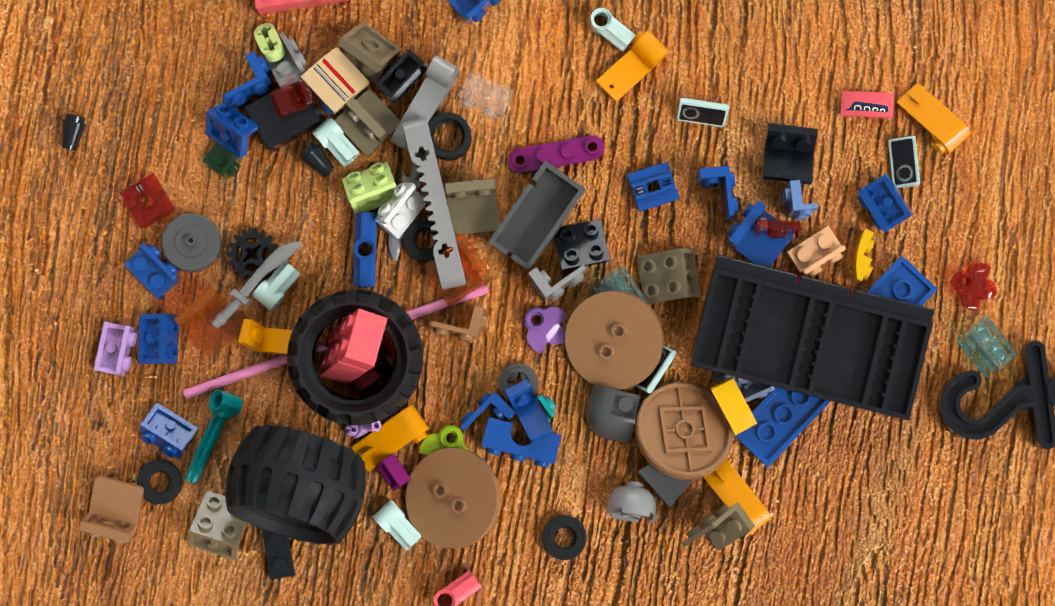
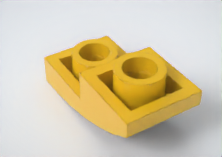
(860, 267)
(733, 405)

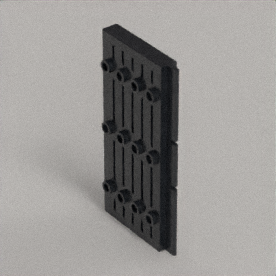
(812, 337)

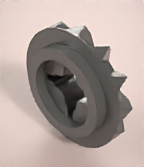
(511, 372)

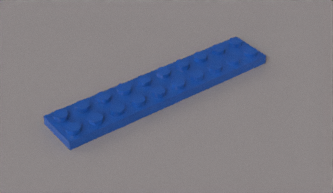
(786, 413)

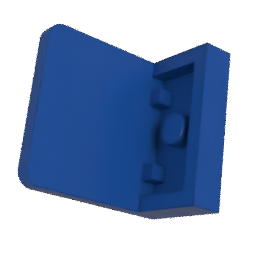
(257, 87)
(758, 249)

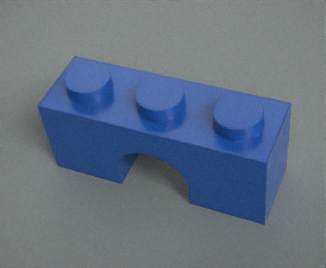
(498, 439)

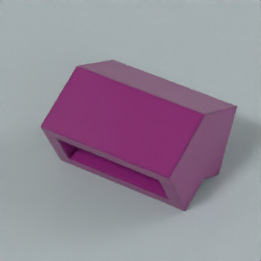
(393, 472)

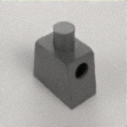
(664, 486)

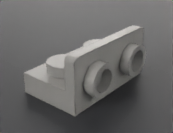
(290, 67)

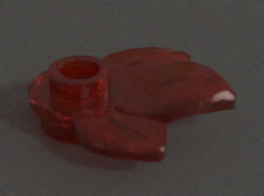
(977, 285)

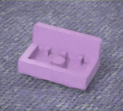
(115, 349)

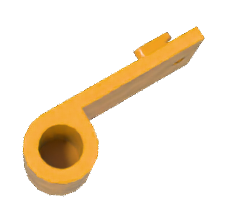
(633, 66)
(936, 118)
(392, 436)
(733, 489)

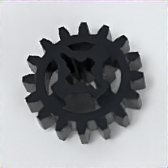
(244, 262)

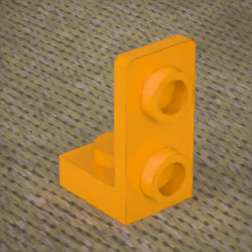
(264, 339)

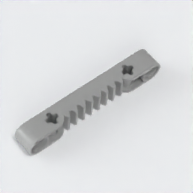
(417, 138)

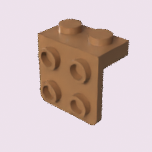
(478, 323)
(113, 510)

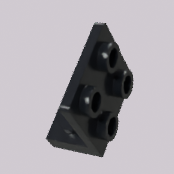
(789, 153)

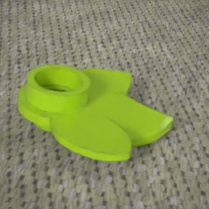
(438, 441)

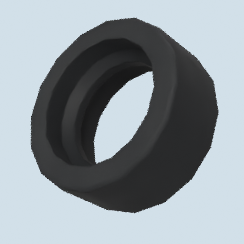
(460, 122)

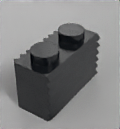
(401, 76)

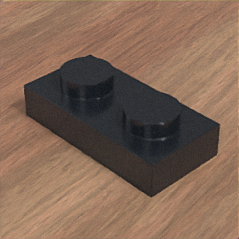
(278, 555)

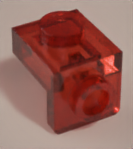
(291, 99)

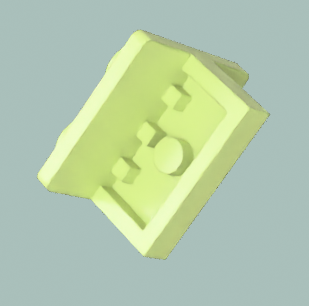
(369, 187)

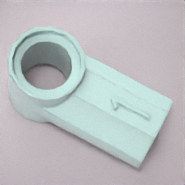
(613, 31)
(333, 138)
(272, 291)
(393, 520)

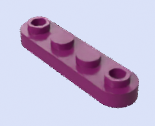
(556, 153)

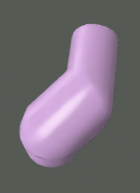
(357, 431)

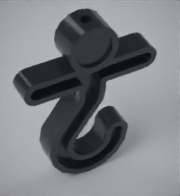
(1033, 393)

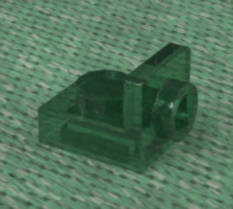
(222, 161)

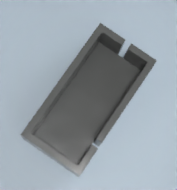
(537, 216)

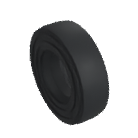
(409, 240)
(172, 473)
(575, 548)

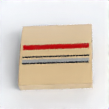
(335, 80)

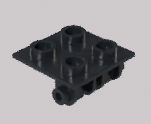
(582, 245)
(383, 367)

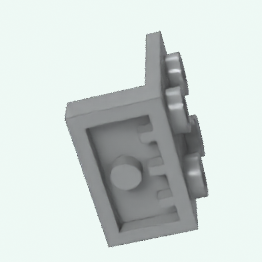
(542, 283)

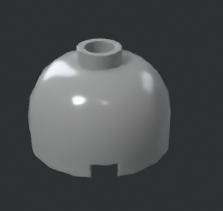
(631, 503)

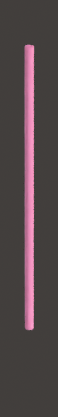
(321, 346)

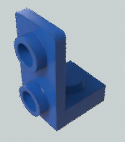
(501, 409)
(528, 410)

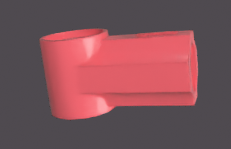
(460, 589)

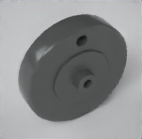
(191, 242)

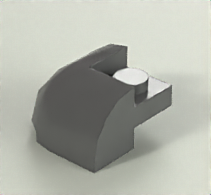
(611, 413)

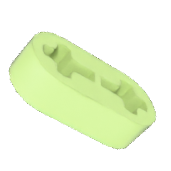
(269, 42)

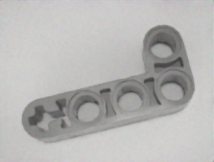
(429, 98)

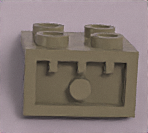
(473, 206)
(669, 275)
(216, 528)
(723, 528)

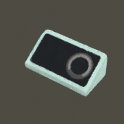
(702, 112)
(904, 162)
(652, 380)

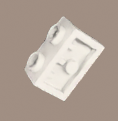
(400, 210)

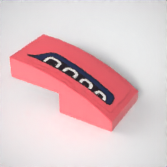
(867, 104)

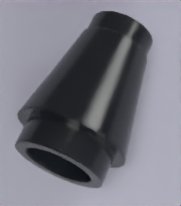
(72, 131)
(316, 159)

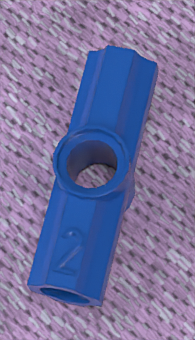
(365, 265)

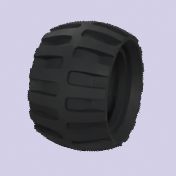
(311, 386)
(295, 484)

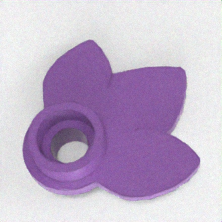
(548, 330)

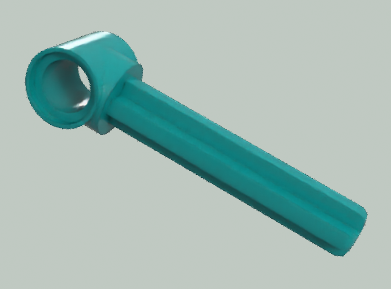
(223, 406)

